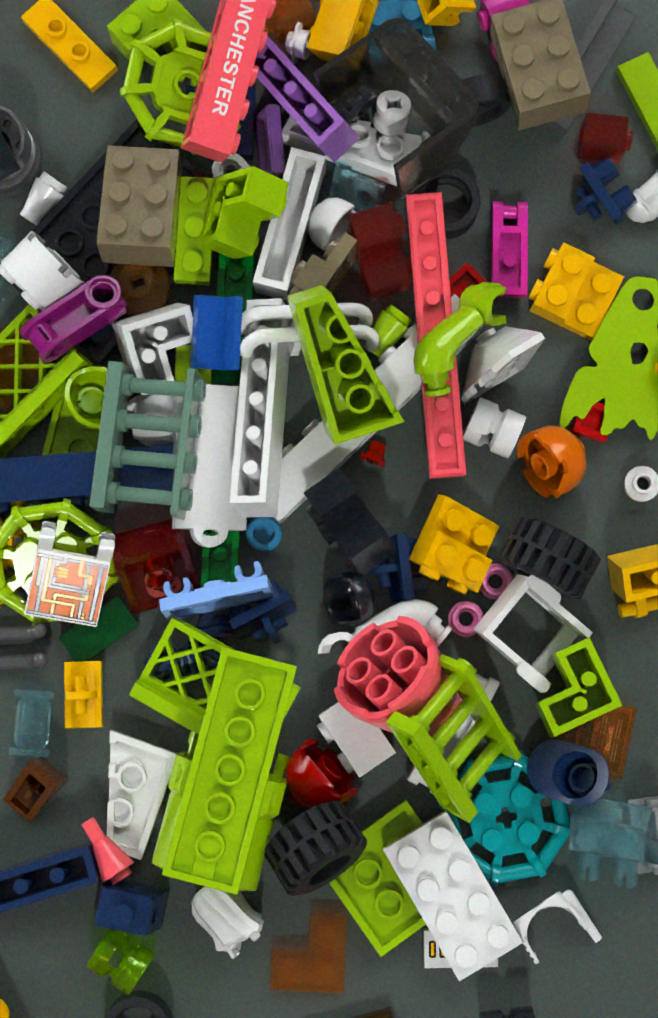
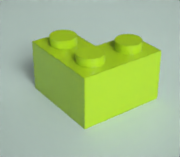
(147, 17)
(237, 209)
(587, 691)

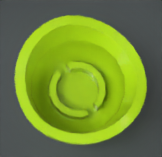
(85, 395)

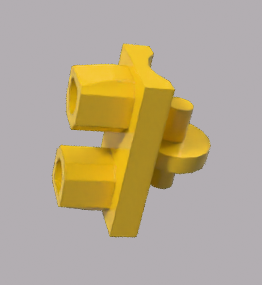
(83, 694)

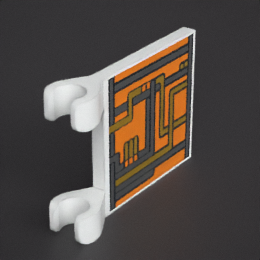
(68, 583)

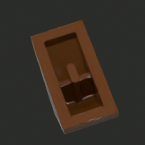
(34, 788)

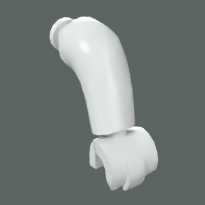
(417, 609)

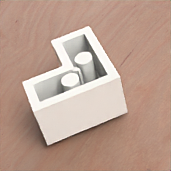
(148, 336)

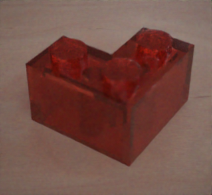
(379, 250)

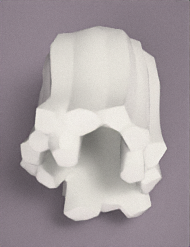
(226, 919)

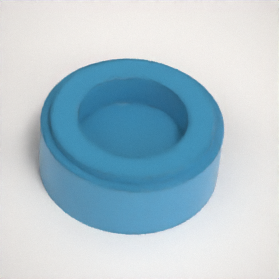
(264, 534)

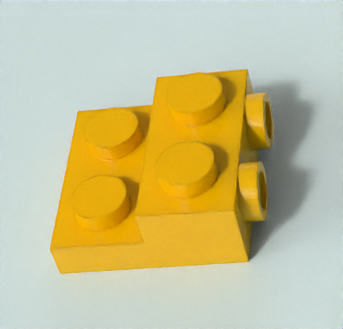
(575, 291)
(455, 545)

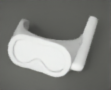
(565, 900)

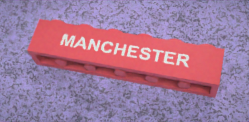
(226, 78)

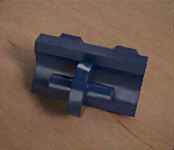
(614, 204)
(397, 573)
(264, 618)

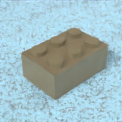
(539, 63)
(139, 206)

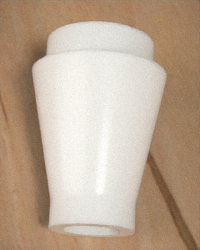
(42, 198)

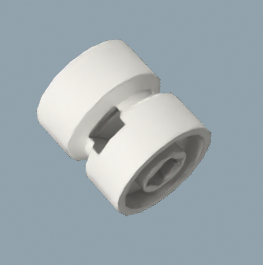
(494, 428)

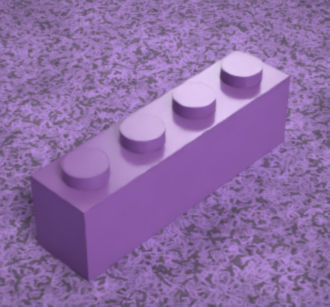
(304, 102)

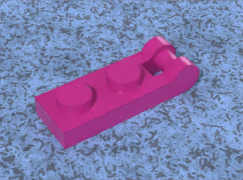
(510, 248)

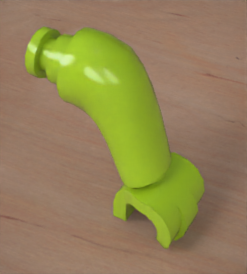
(438, 348)

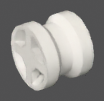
(392, 113)

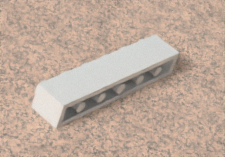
(260, 423)

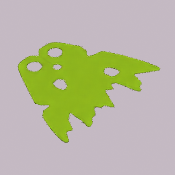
(627, 387)

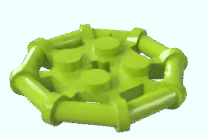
(164, 79)
(25, 552)

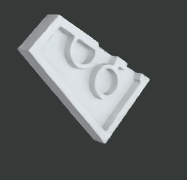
(137, 788)

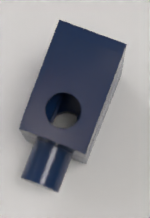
(130, 907)

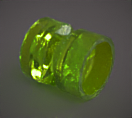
(132, 966)

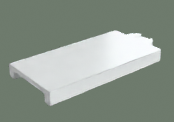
(214, 467)

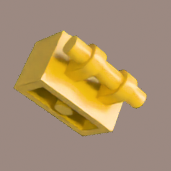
(635, 580)

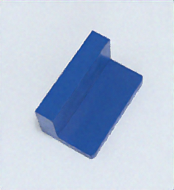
(216, 332)

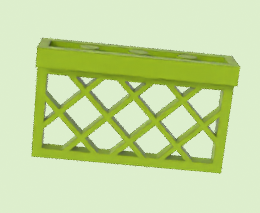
(43, 396)
(174, 702)

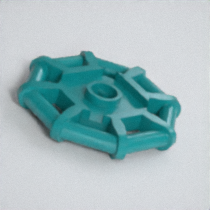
(523, 829)

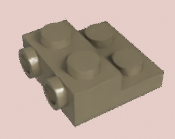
(329, 273)

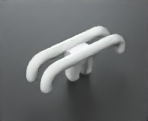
(289, 335)

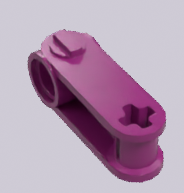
(74, 317)

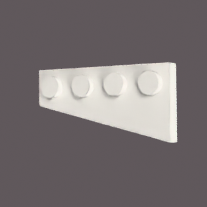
(370, 155)

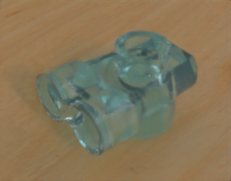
(356, 188)

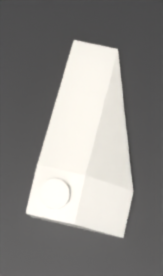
(498, 358)

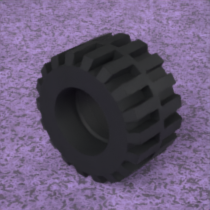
(551, 556)
(315, 848)

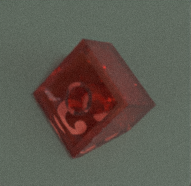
(150, 557)

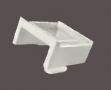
(547, 598)

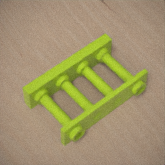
(428, 752)

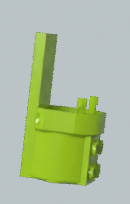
(223, 786)

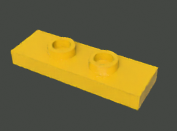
(69, 44)

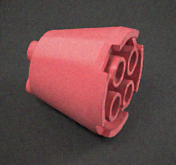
(391, 671)

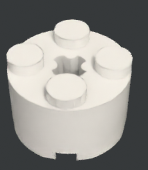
(39, 272)

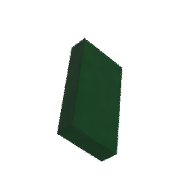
(88, 641)

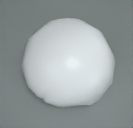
(329, 221)

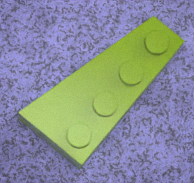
(341, 374)

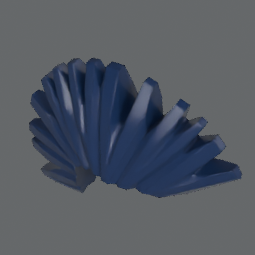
(211, 625)

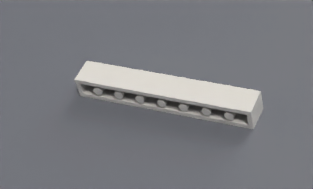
(316, 453)

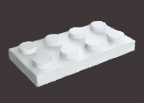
(452, 895)

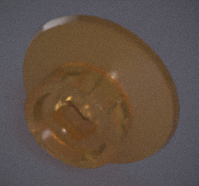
(147, 297)

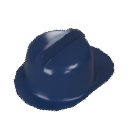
(568, 772)

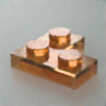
(320, 967)

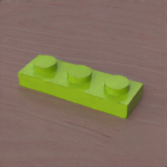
(192, 260)

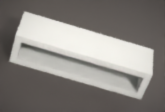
(289, 232)

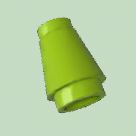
(390, 327)

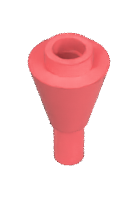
(110, 858)

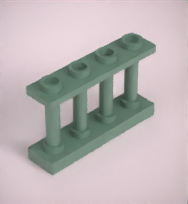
(117, 420)

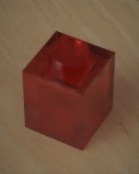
(604, 137)

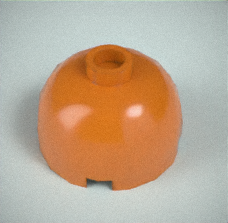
(553, 460)

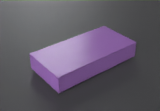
(270, 140)

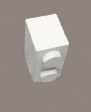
(361, 743)

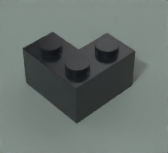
(348, 522)

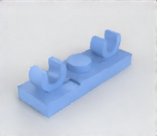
(216, 594)

